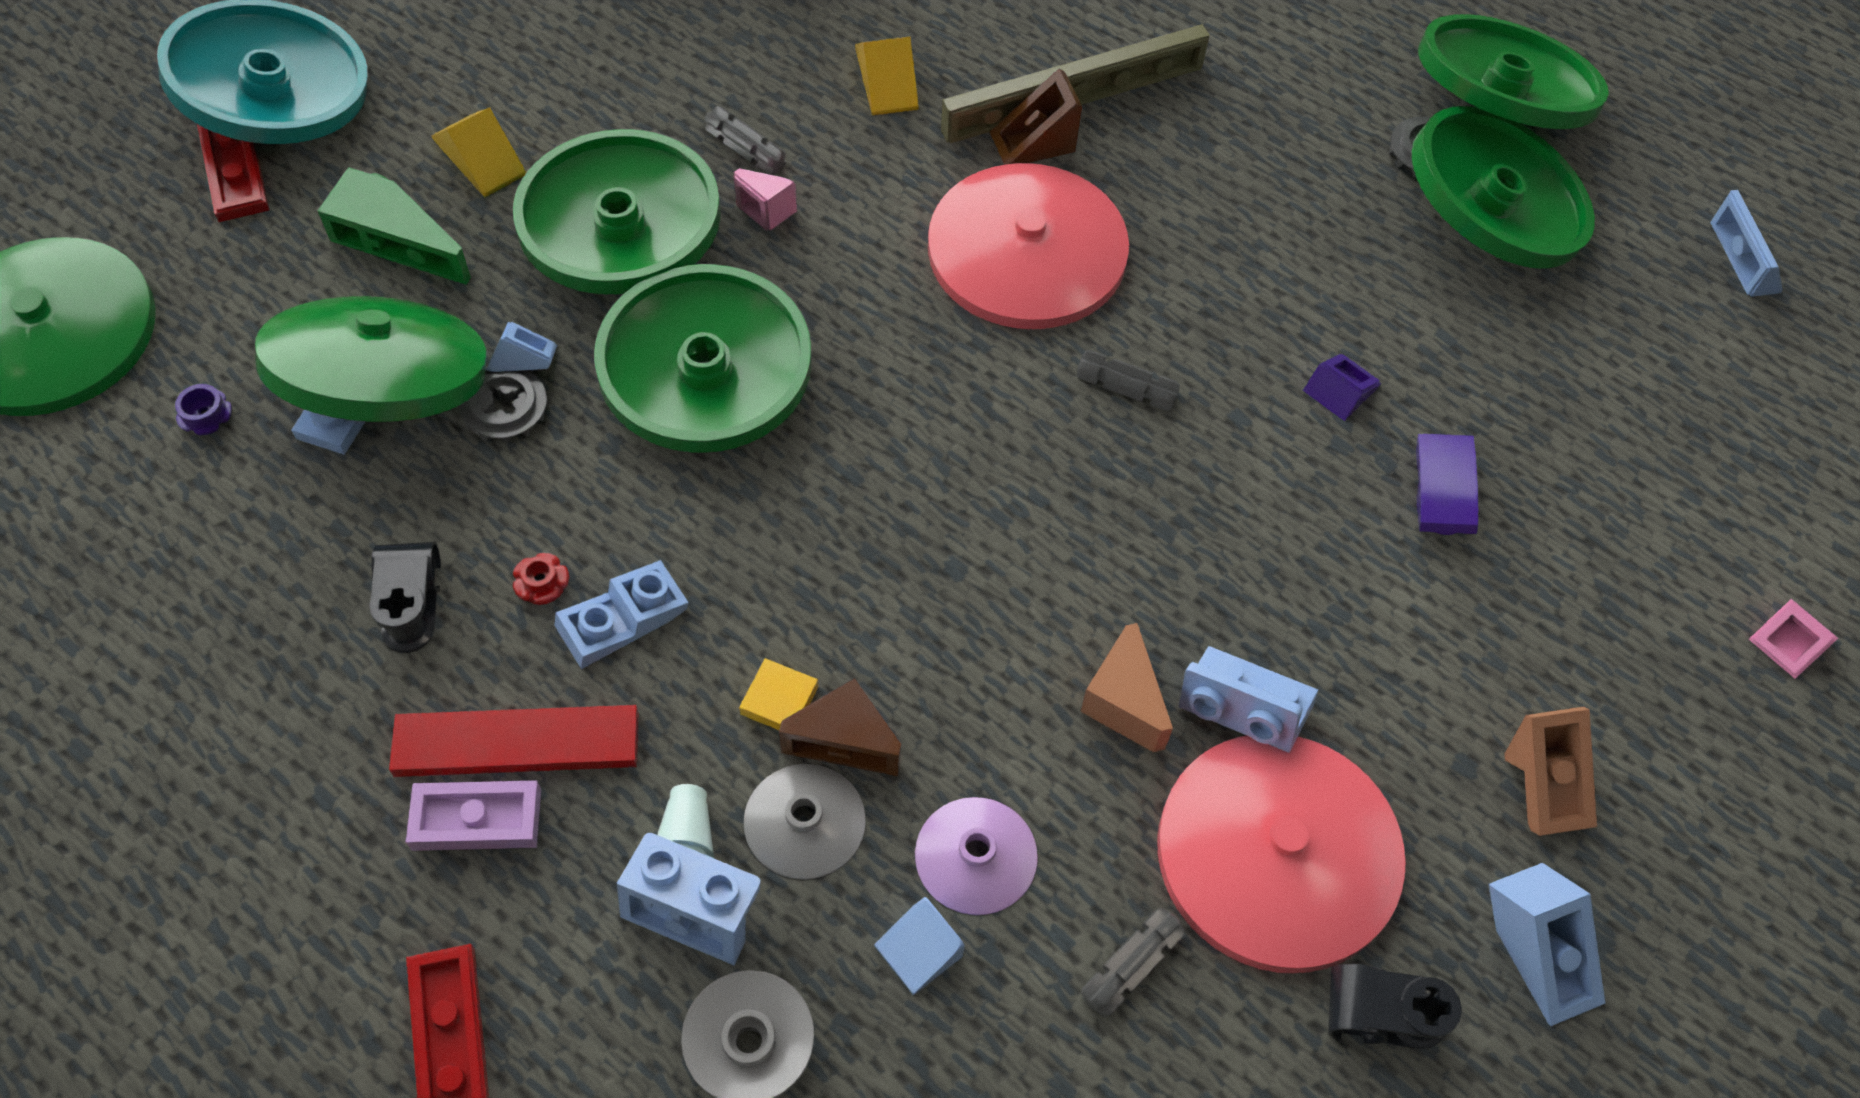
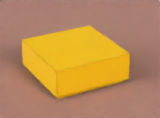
(777, 694)

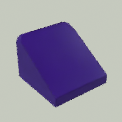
(1341, 385)

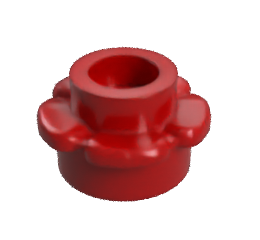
(540, 591)

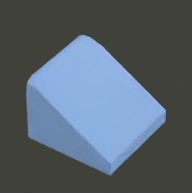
(521, 350)
(920, 946)

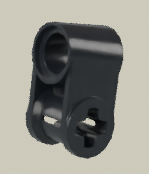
(405, 593)
(1381, 1006)

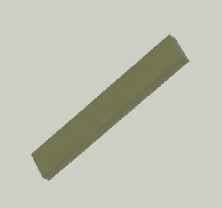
(1090, 77)

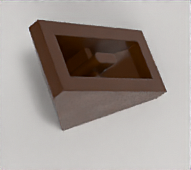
(1042, 124)
(842, 731)

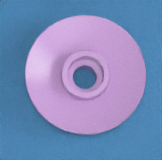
(971, 882)

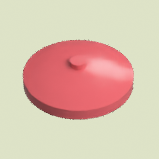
(1028, 246)
(1281, 854)

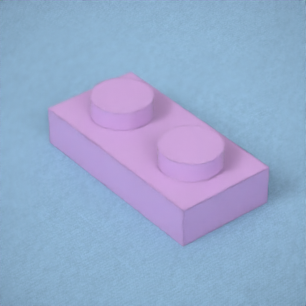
(473, 815)

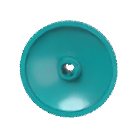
(262, 71)

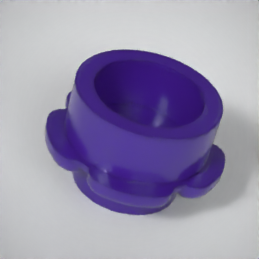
(200, 398)

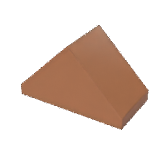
(1127, 694)

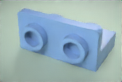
(1247, 698)
(687, 897)

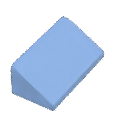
(1746, 247)

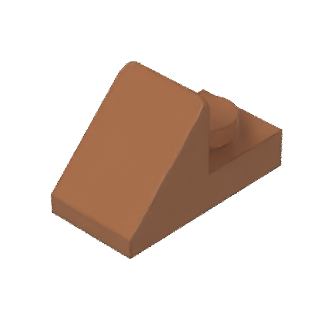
(1558, 770)

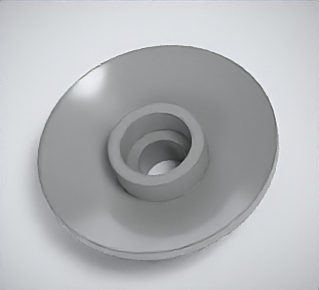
(808, 847)
(743, 1004)

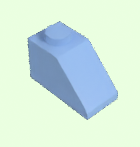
(1551, 940)

